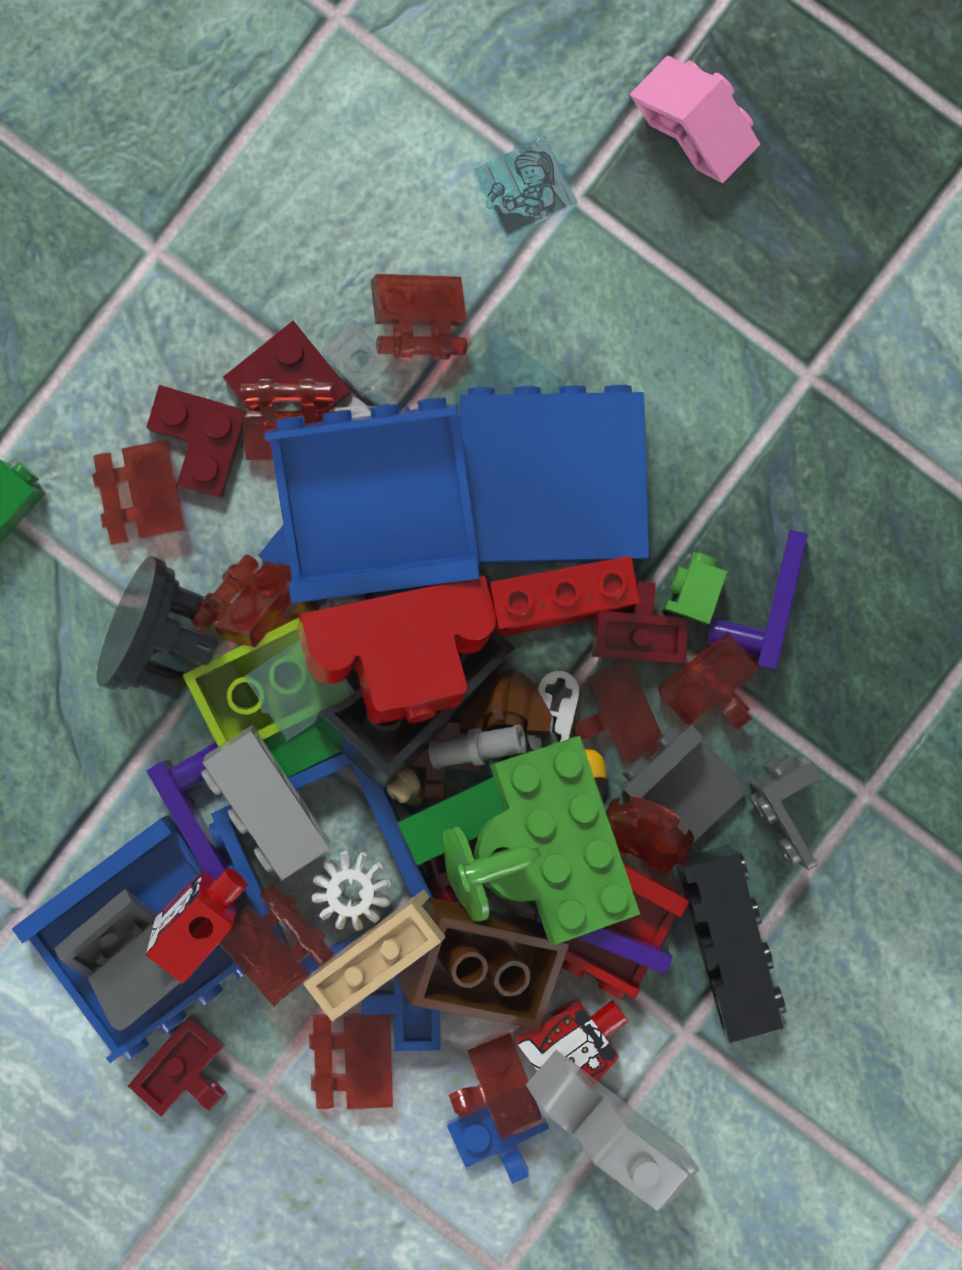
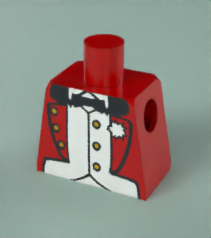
(195, 922)
(575, 1035)

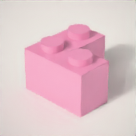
(698, 114)

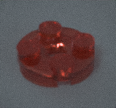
(649, 833)

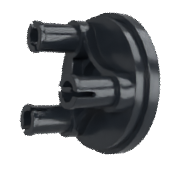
(146, 626)

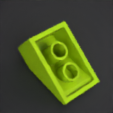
(224, 693)

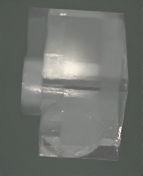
(341, 352)

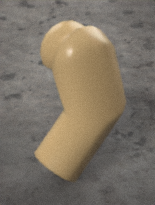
(406, 787)

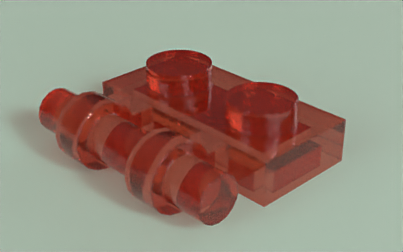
(419, 301)
(267, 394)
(152, 489)
(257, 607)
(264, 955)
(367, 1061)

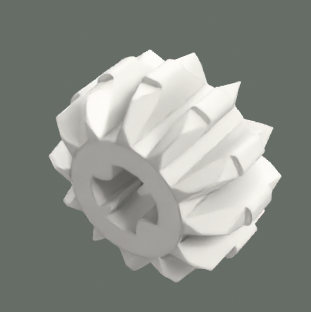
(367, 893)

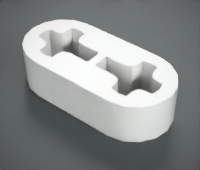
(566, 708)

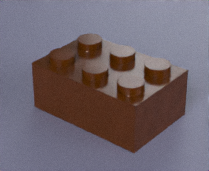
(486, 967)

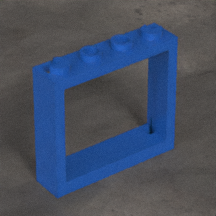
(227, 836)

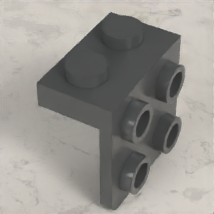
(783, 778)
(685, 779)
(113, 957)

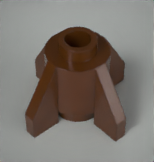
(506, 702)

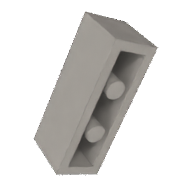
(265, 803)

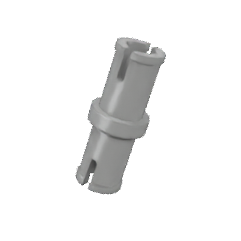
(477, 747)

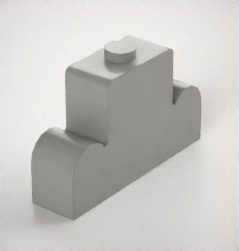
(612, 1132)

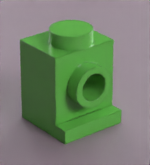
(696, 589)

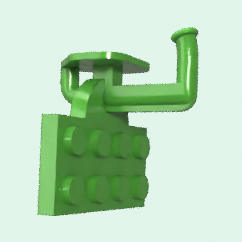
(552, 844)

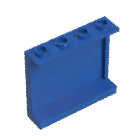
(556, 474)
(375, 500)
(154, 870)

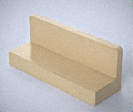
(374, 957)

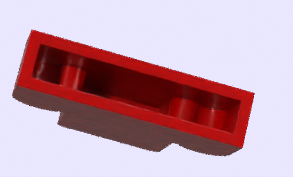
(401, 646)

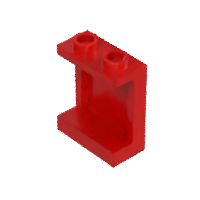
(657, 910)

